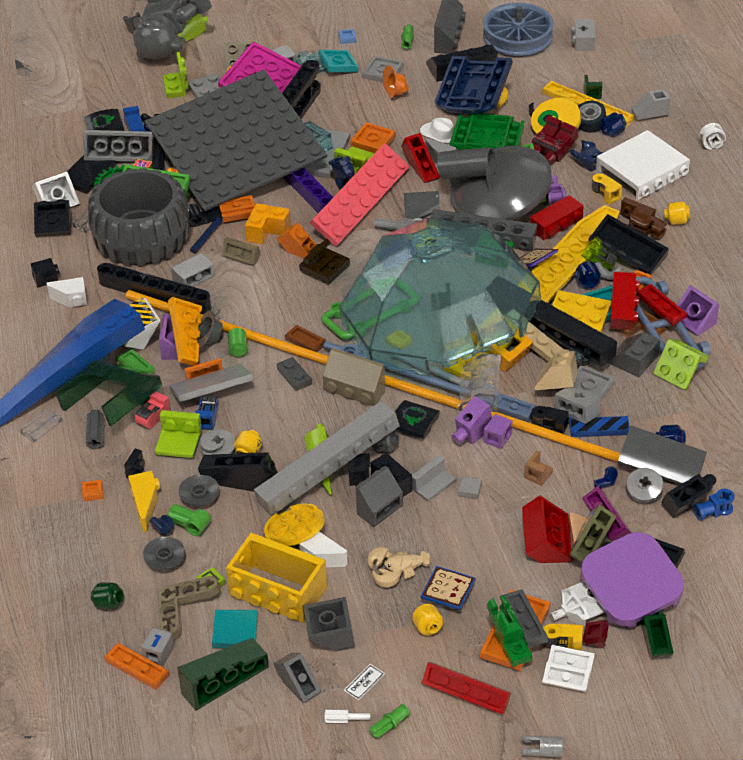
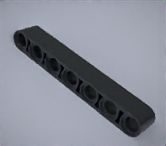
(126, 279)

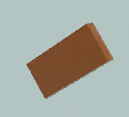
(305, 338)

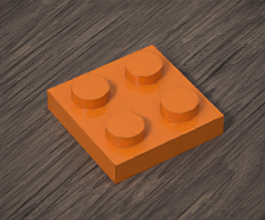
(372, 137)

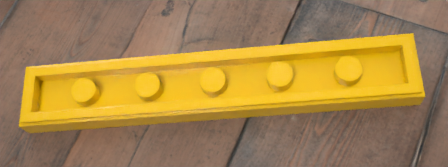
(559, 91)

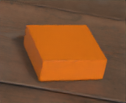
(92, 490)

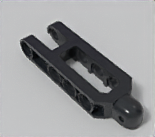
(301, 87)

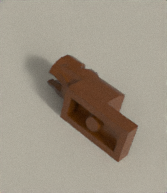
(643, 218)

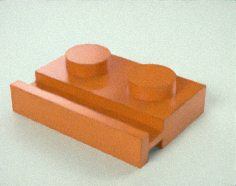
(237, 208)

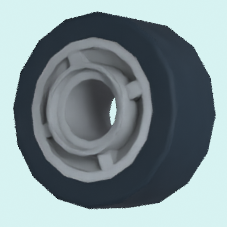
(591, 115)

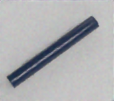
(206, 235)

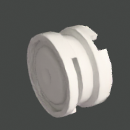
(712, 136)

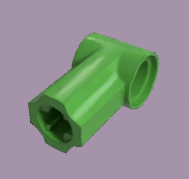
(193, 521)

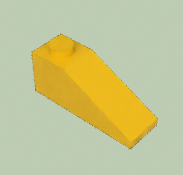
(145, 496)

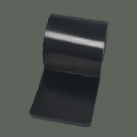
(199, 217)

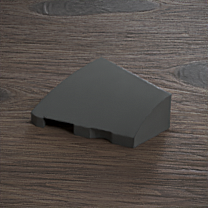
(420, 204)

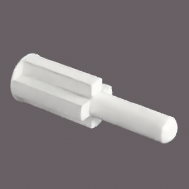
(343, 716)

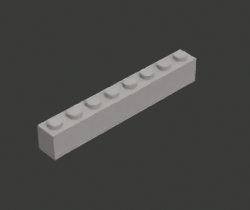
(326, 458)

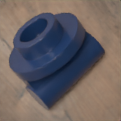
(163, 524)

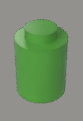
(237, 342)

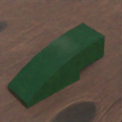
(657, 634)

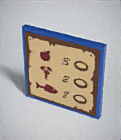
(448, 588)

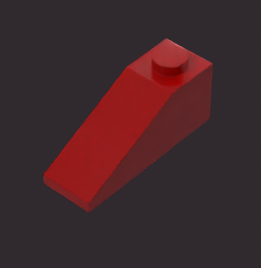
(419, 157)

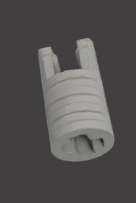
(548, 746)

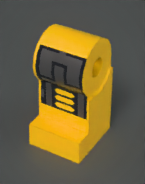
(606, 187)
(564, 636)

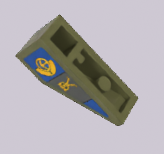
(592, 532)

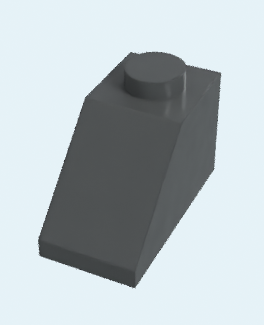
(297, 676)

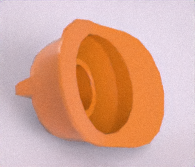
(394, 82)

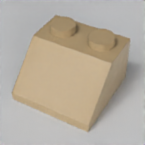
(558, 372)

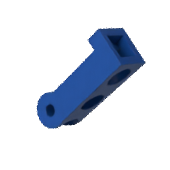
(133, 119)

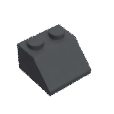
(636, 354)
(329, 624)

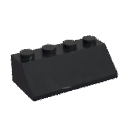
(439, 64)

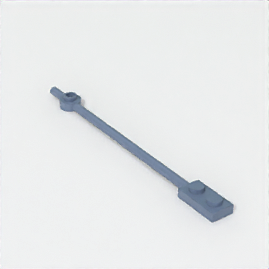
(506, 404)

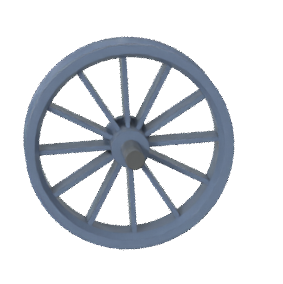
(534, 29)

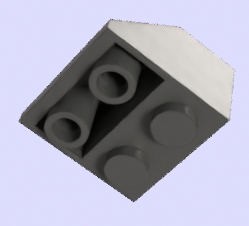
(378, 497)

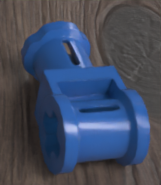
(715, 505)

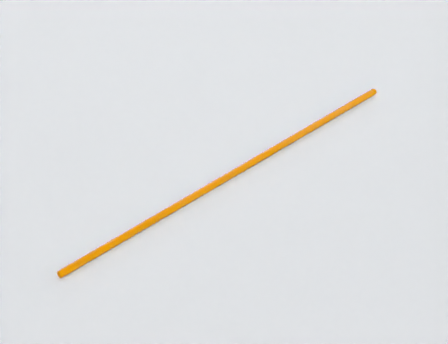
(401, 385)

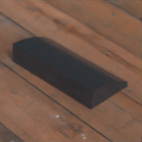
(630, 244)

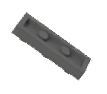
(533, 630)

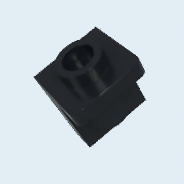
(135, 463)

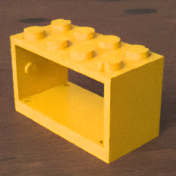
(282, 562)

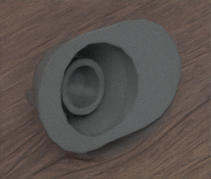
(209, 329)

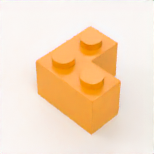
(266, 220)

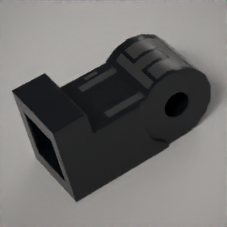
(550, 418)

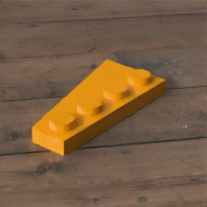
(185, 328)

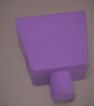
(472, 421)

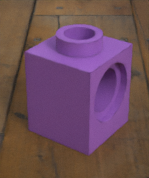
(498, 431)

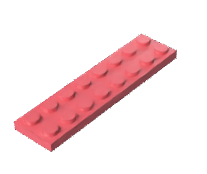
(359, 195)

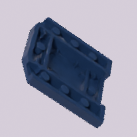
(472, 85)

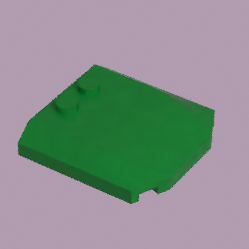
(486, 131)

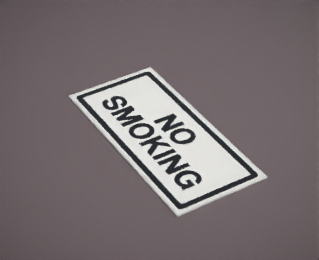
(364, 682)

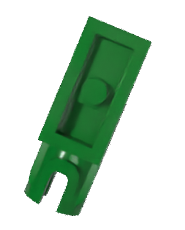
(509, 632)

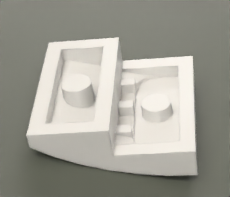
(568, 668)

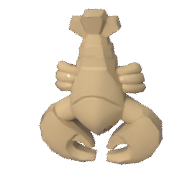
(397, 564)

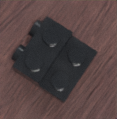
(52, 218)

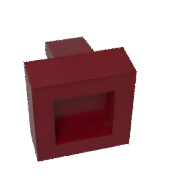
(596, 633)

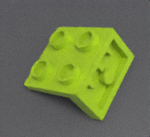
(176, 83)
(357, 156)
(679, 363)
(178, 434)

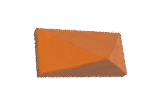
(203, 368)

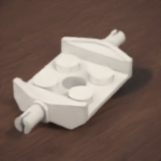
(577, 605)

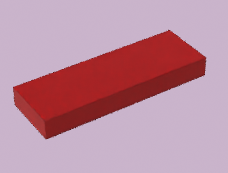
(661, 304)

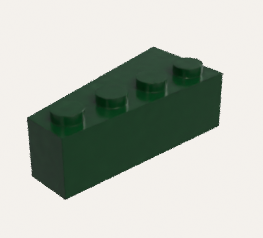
(220, 672)

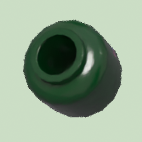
(107, 596)

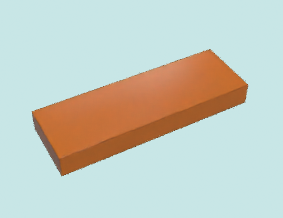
(136, 666)

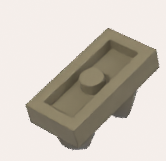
(240, 250)

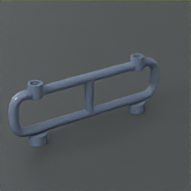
(651, 326)

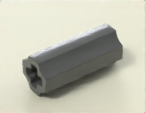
(95, 429)

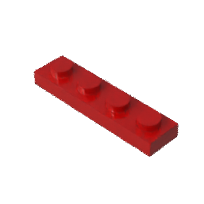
(466, 687)

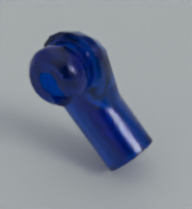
(609, 478)

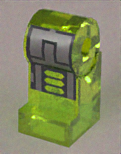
(596, 252)

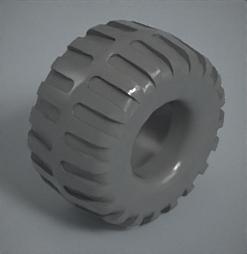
(138, 216)

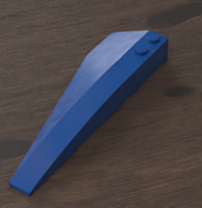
(87, 342)

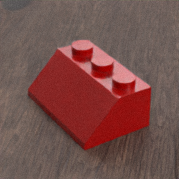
(546, 532)

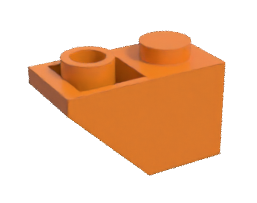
(296, 241)

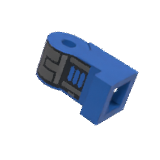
(208, 410)

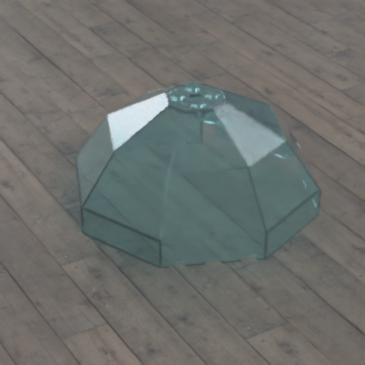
(425, 284)

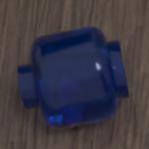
(613, 124)
(588, 274)
(673, 432)

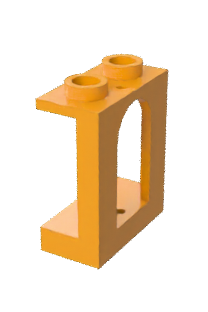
(512, 357)

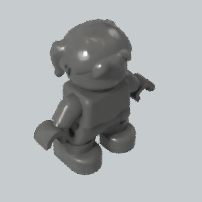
(161, 22)

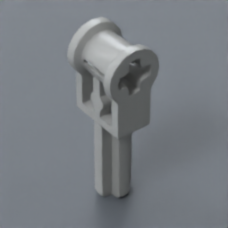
(391, 224)

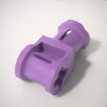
(555, 192)

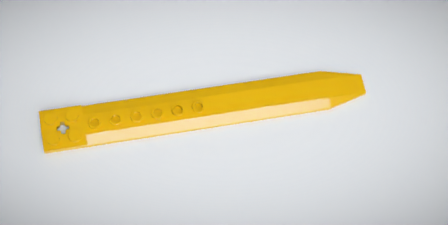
(559, 268)

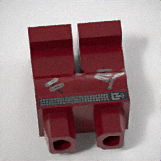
(555, 139)

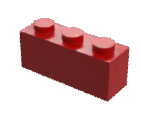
(557, 217)
(624, 301)

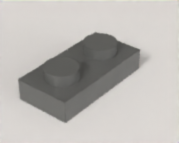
(294, 373)

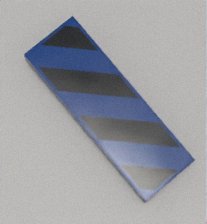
(600, 426)

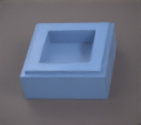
(347, 36)

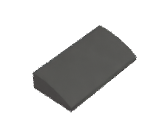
(669, 458)

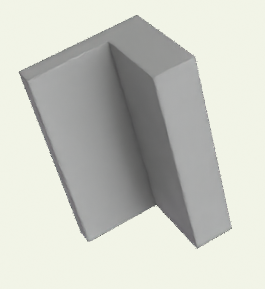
(432, 479)

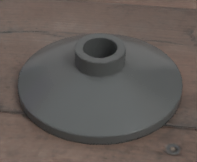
(198, 490)
(164, 553)

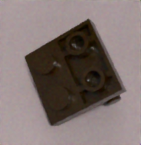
(323, 262)

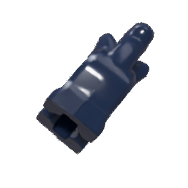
(587, 156)
(342, 170)

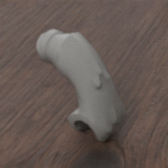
(605, 273)

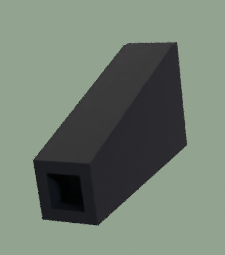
(238, 470)

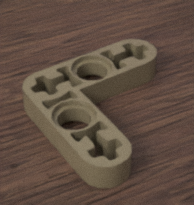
(175, 600)

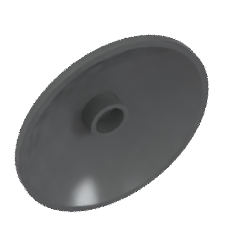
(495, 181)

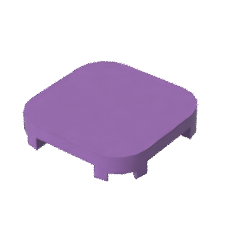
(632, 578)

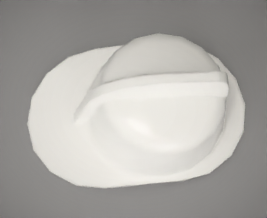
(439, 129)

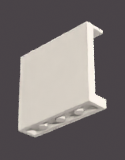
(644, 163)

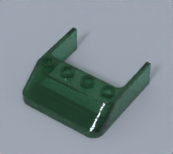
(138, 387)

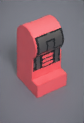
(150, 413)

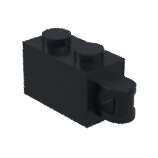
(688, 493)

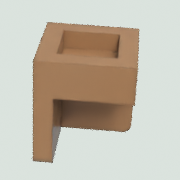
(537, 471)

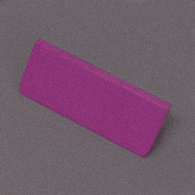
(618, 528)

